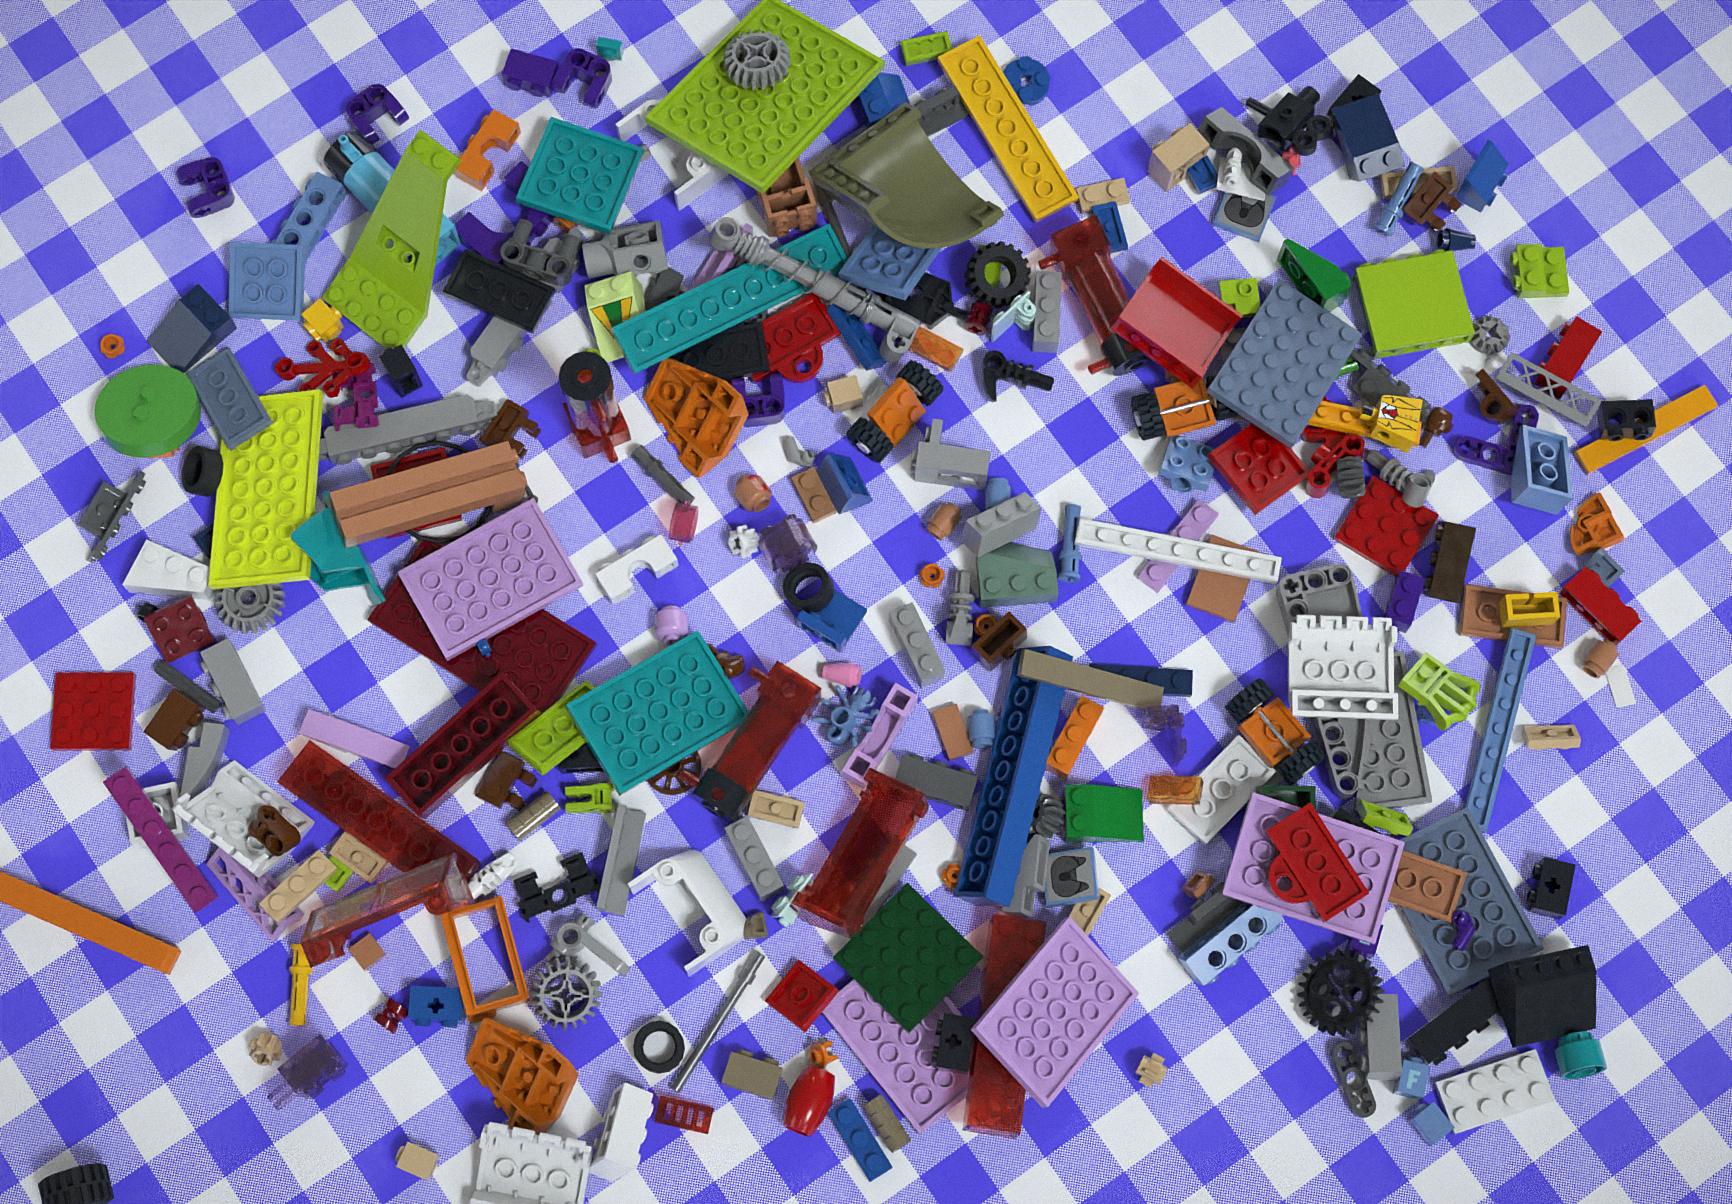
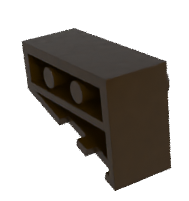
(1449, 561)

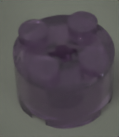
(786, 543)

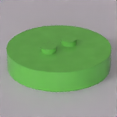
(147, 411)

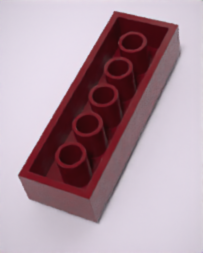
(462, 746)

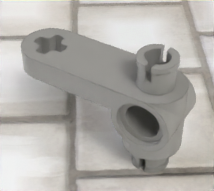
(581, 926)

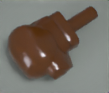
(1438, 422)
(730, 664)

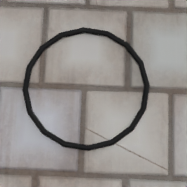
(444, 444)

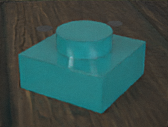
(609, 49)

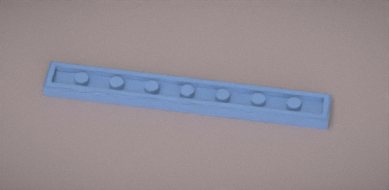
(1499, 726)

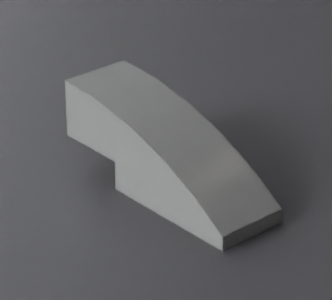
(204, 760)
(1030, 878)

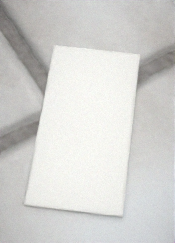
(1620, 686)

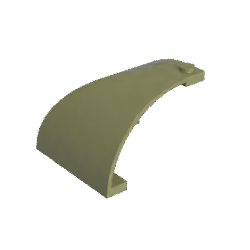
(904, 185)

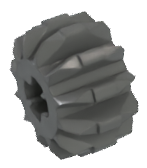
(1351, 477)
(1047, 816)

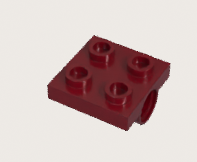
(179, 629)

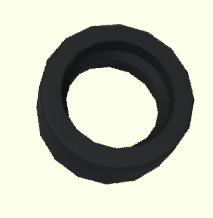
(202, 471)
(800, 573)
(641, 1036)

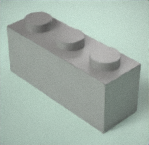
(1047, 316)
(1001, 524)
(916, 645)
(231, 682)
(754, 859)
(1382, 1041)

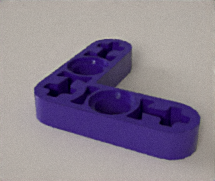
(1503, 454)

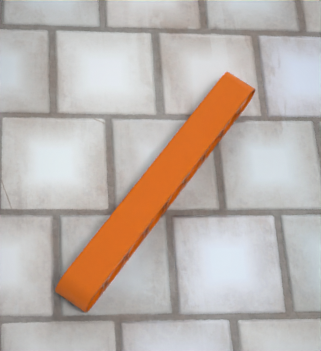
(88, 924)

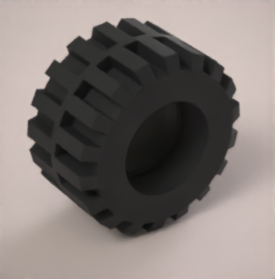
(1011, 260)
(77, 1186)

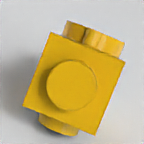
(322, 321)

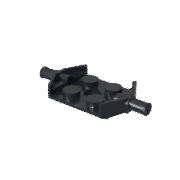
(932, 305)

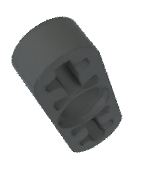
(1353, 1101)

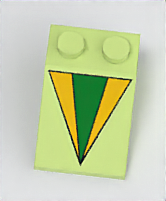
(610, 304)

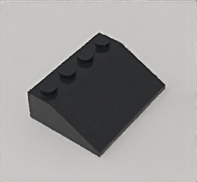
(1546, 995)

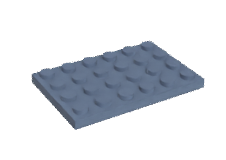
(1284, 363)
(1498, 918)

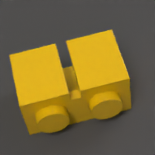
(1540, 609)

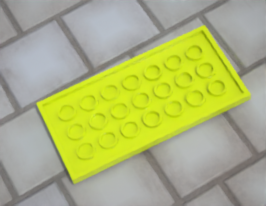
(267, 495)

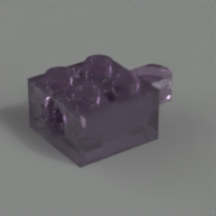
(308, 1072)

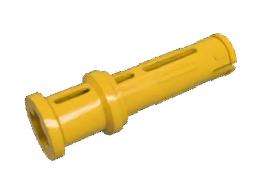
(299, 994)

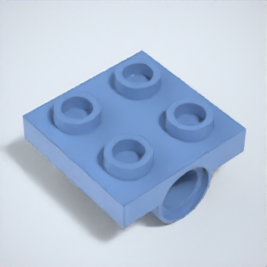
(1187, 464)

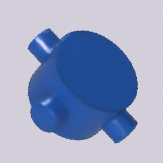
(484, 647)

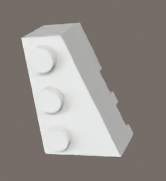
(168, 573)
(623, 1132)

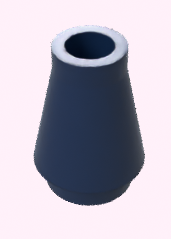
(1455, 240)

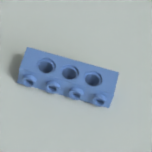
(320, 215)
(1196, 956)

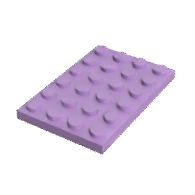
(490, 579)
(1369, 853)
(1055, 1012)
(899, 1059)

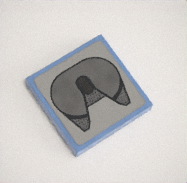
(1244, 215)
(1071, 877)

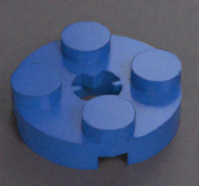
(1033, 70)

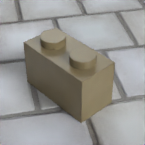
(752, 1075)

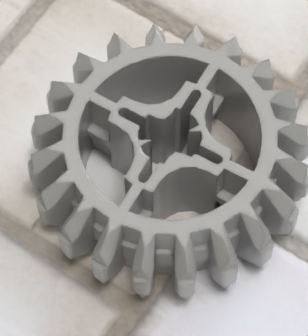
(757, 67)
(577, 993)

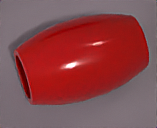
(809, 1100)

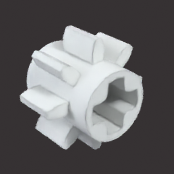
(743, 541)

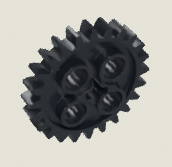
(1360, 978)

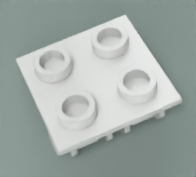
(1235, 176)

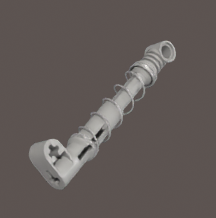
(823, 284)

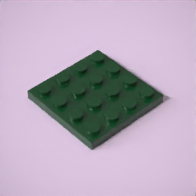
(907, 957)

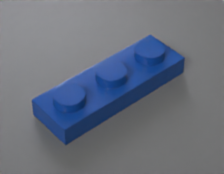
(857, 338)
(860, 1140)

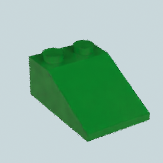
(1314, 275)
(1102, 814)

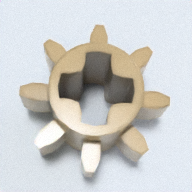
(265, 1049)
(1151, 1070)

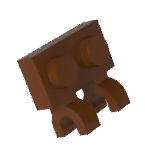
(1427, 198)
(506, 425)
(501, 780)

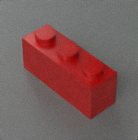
(1569, 354)
(1600, 606)

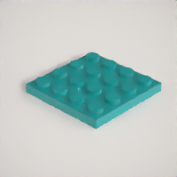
(580, 175)

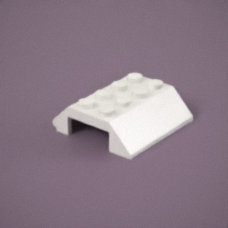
(1342, 668)
(228, 809)
(530, 1168)

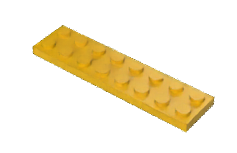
(1008, 129)

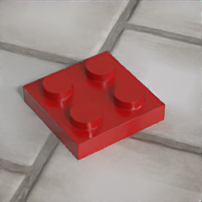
(801, 996)

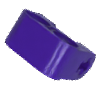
(586, 72)
(373, 110)
(209, 202)
(762, 403)

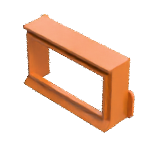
(488, 1010)

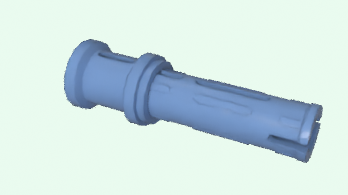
(1393, 210)
(1070, 555)

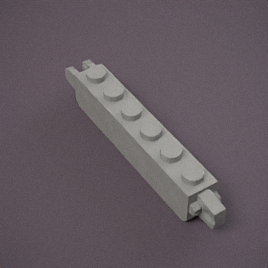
(500, 338)
(406, 428)

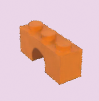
(494, 132)
(1073, 737)

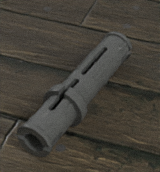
(655, 469)

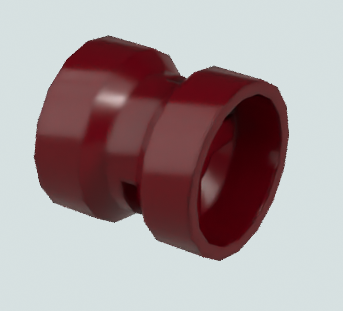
(395, 1010)

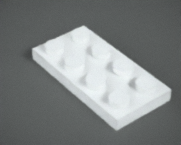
(1225, 789)
(1494, 1091)

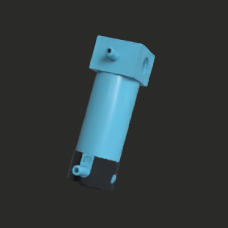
(366, 175)

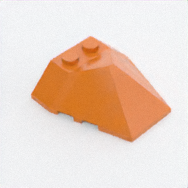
(697, 412)
(523, 1075)

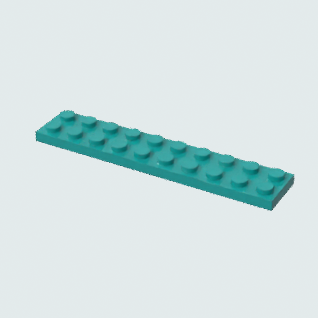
(722, 303)

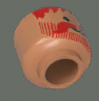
(753, 493)

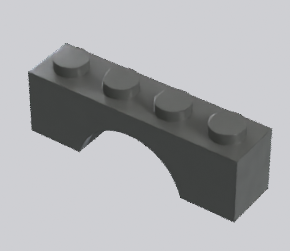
(1226, 132)

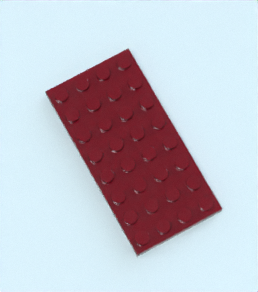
(535, 652)

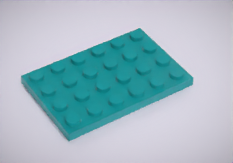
(658, 712)

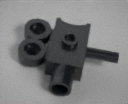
(1288, 120)

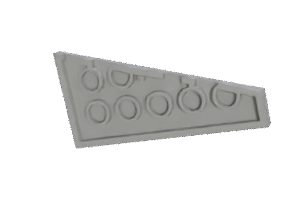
(1394, 756)

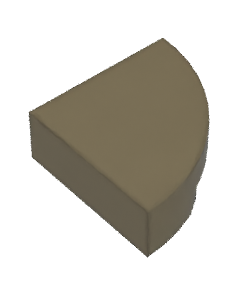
(755, 926)

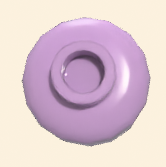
(671, 625)

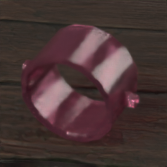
(683, 523)

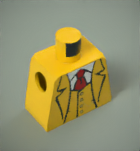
(1394, 420)

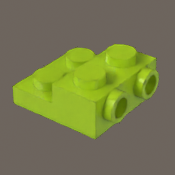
(1539, 271)

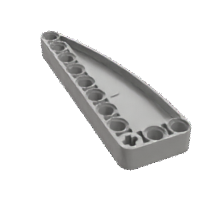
(1330, 599)

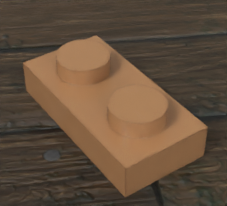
(813, 495)

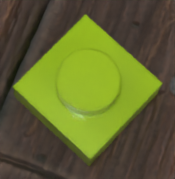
(340, 877)

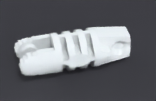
(492, 875)

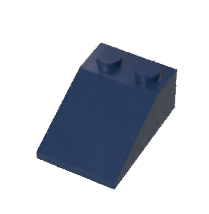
(1367, 138)
(191, 330)

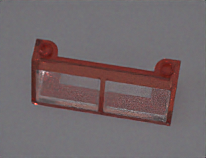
(436, 884)

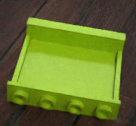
(1414, 304)

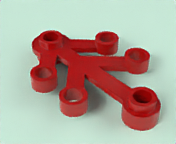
(353, 365)

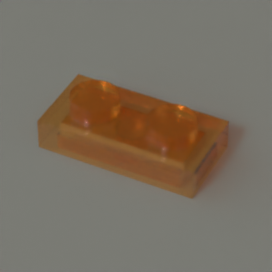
(935, 349)
(1175, 790)

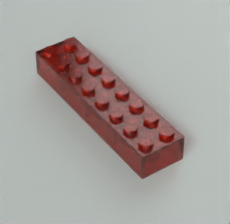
(368, 813)
(993, 1095)

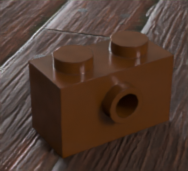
(999, 642)
(175, 720)

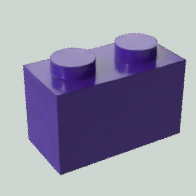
(529, 73)
(1404, 600)

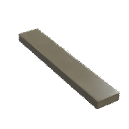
(1088, 680)

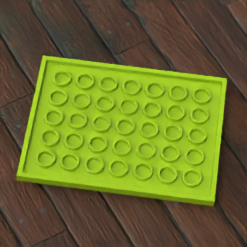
(766, 130)

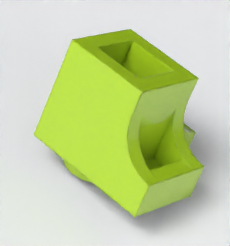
(1241, 295)

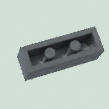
(938, 781)

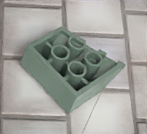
(1016, 576)

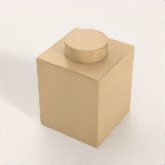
(843, 394)
(417, 1161)

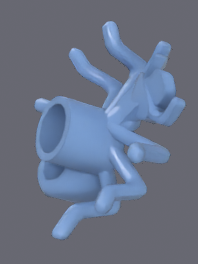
(844, 718)

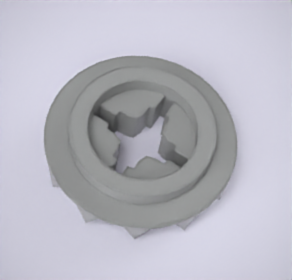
(1494, 344)

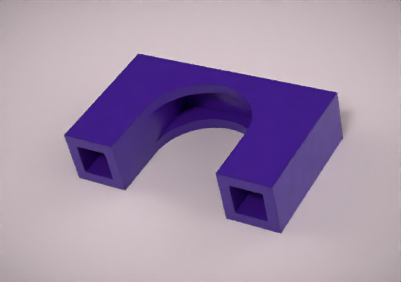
(488, 243)

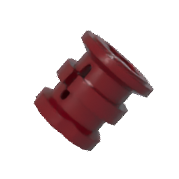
(978, 318)

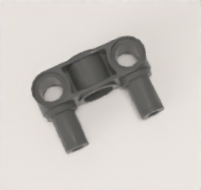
(536, 261)

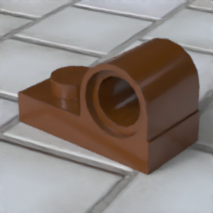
(1495, 398)

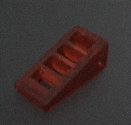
(661, 1110)

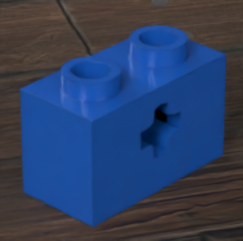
(424, 997)

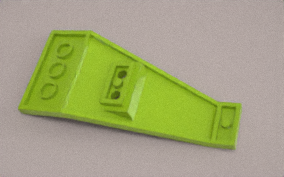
(377, 283)

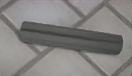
(187, 686)

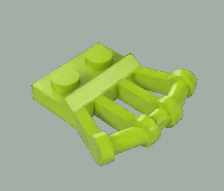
(1424, 684)

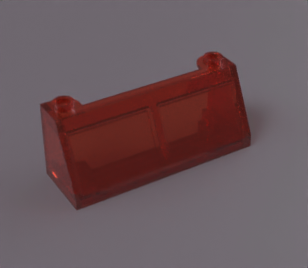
(862, 855)

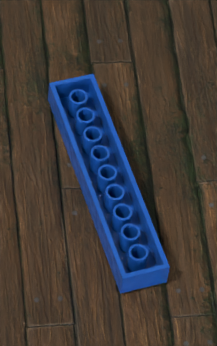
(1010, 788)

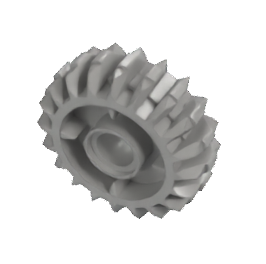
(252, 616)

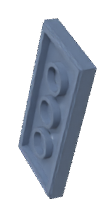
(230, 398)

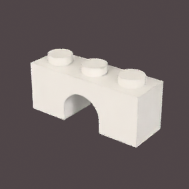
(653, 554)

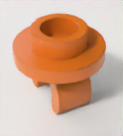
(818, 1054)

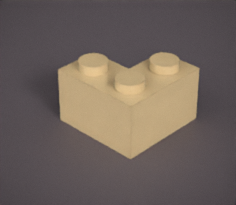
(1177, 154)

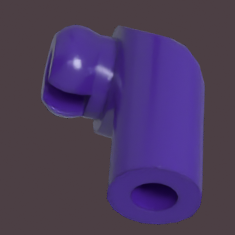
(1464, 928)

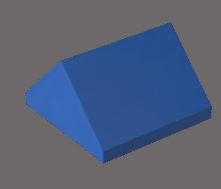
(843, 483)

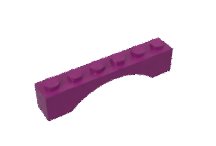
(160, 839)

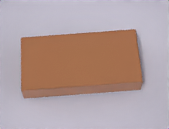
(953, 732)

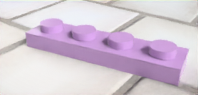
(1191, 527)

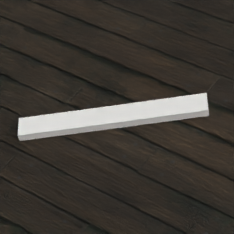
(1178, 551)

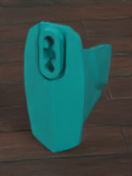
(331, 563)

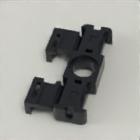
(580, 885)

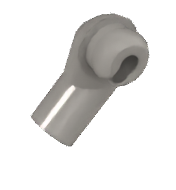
(797, 456)

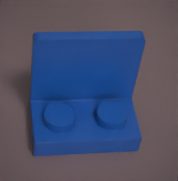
(835, 622)

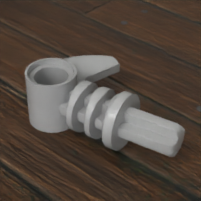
(1415, 485)
(959, 630)

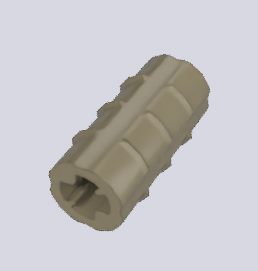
(533, 815)
(887, 1123)

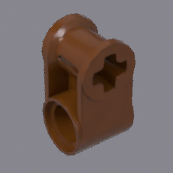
(274, 832)

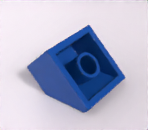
(881, 98)
(1483, 178)

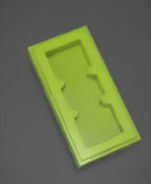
(925, 48)

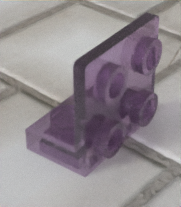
(1168, 716)

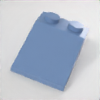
(1541, 471)

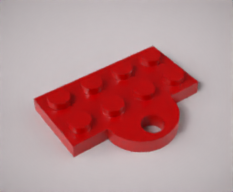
(797, 338)
(1312, 864)

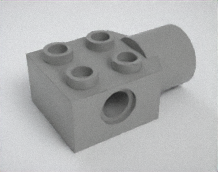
(627, 249)

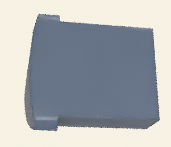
(1605, 566)

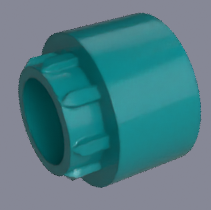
(1579, 1056)

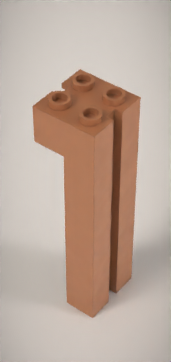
(788, 203)
(429, 494)

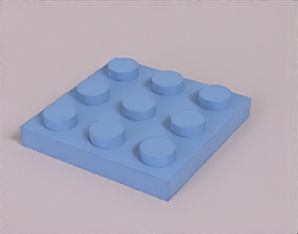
(887, 264)
(266, 281)

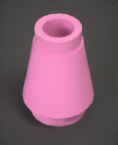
(843, 673)

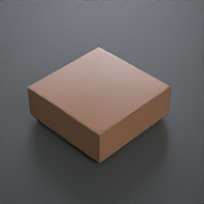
(1198, 885)
(367, 952)

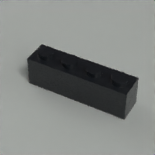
(1456, 1023)

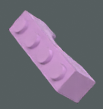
(885, 728)

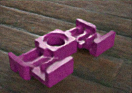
(363, 406)

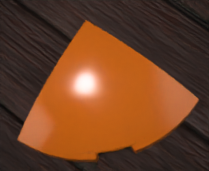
(1594, 527)

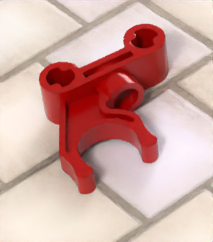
(1334, 446)

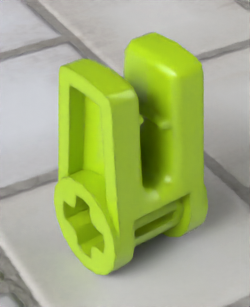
(600, 802)

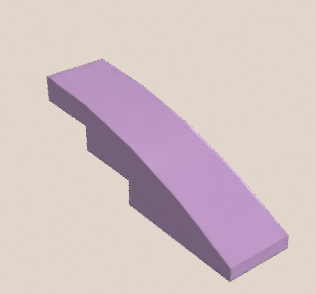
(353, 739)

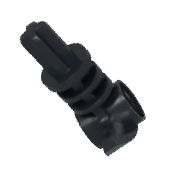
(1011, 371)

